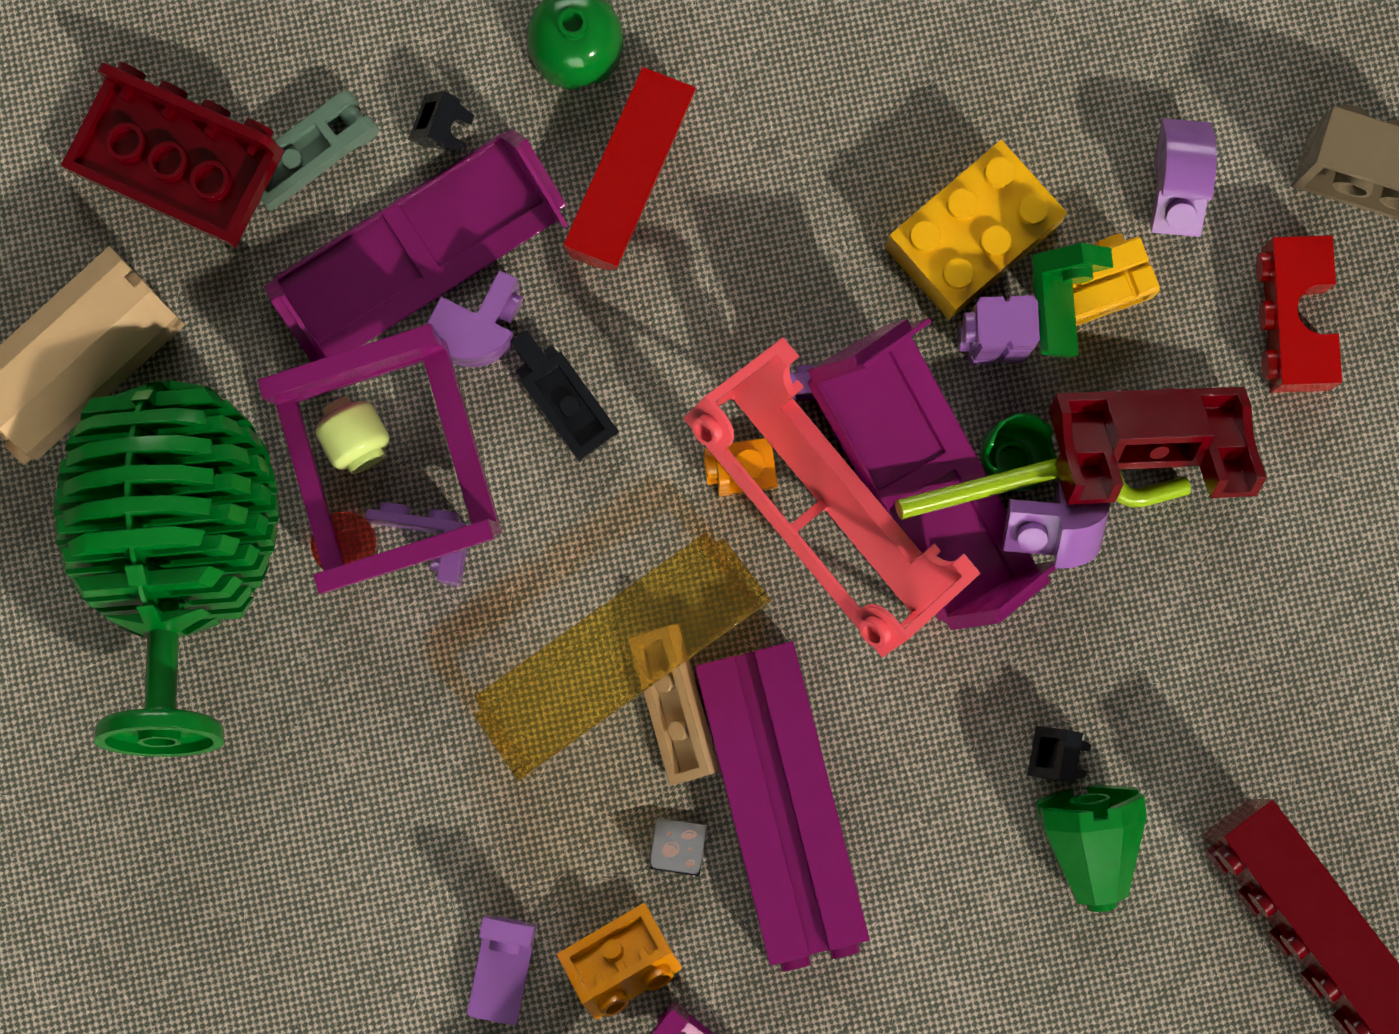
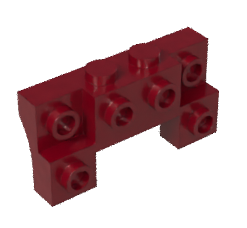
(1155, 430)

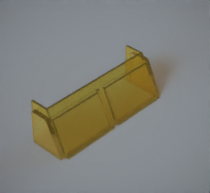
(617, 653)

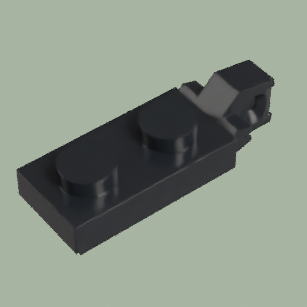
(563, 398)

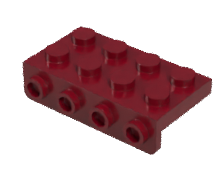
(174, 153)

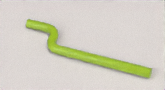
(1025, 477)

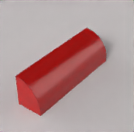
(628, 170)

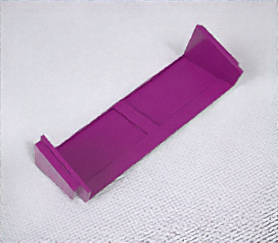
(417, 247)
(910, 443)

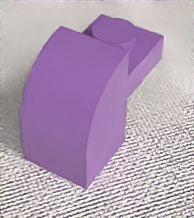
(1185, 175)
(479, 337)
(1057, 529)

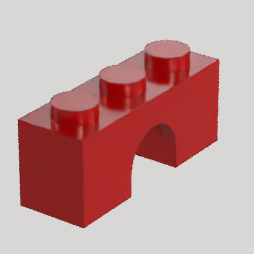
(1295, 355)

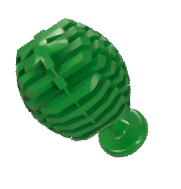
(165, 534)

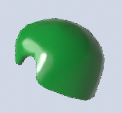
(1016, 443)

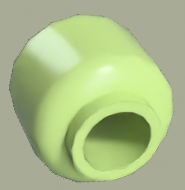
(352, 435)

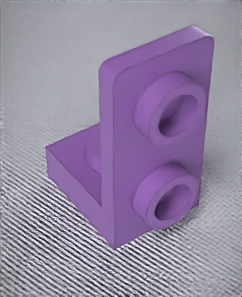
(449, 567)
(501, 969)

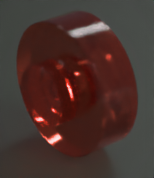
(354, 535)

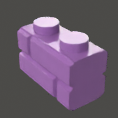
(999, 330)

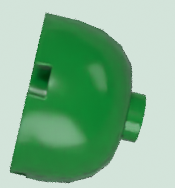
(575, 41)

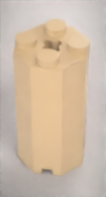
(77, 351)

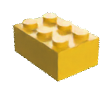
(975, 229)

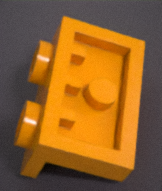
(619, 962)

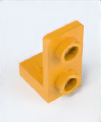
(754, 456)

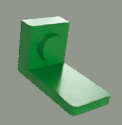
(1053, 287)

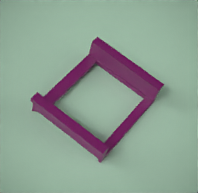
(354, 366)

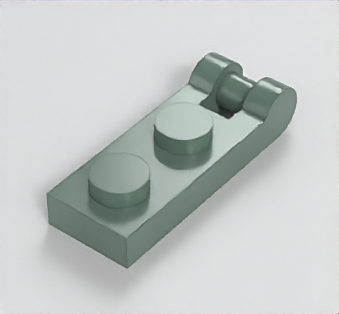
(314, 147)

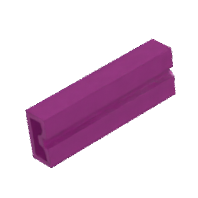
(782, 806)

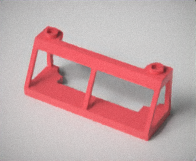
(917, 578)

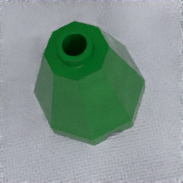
(1095, 840)

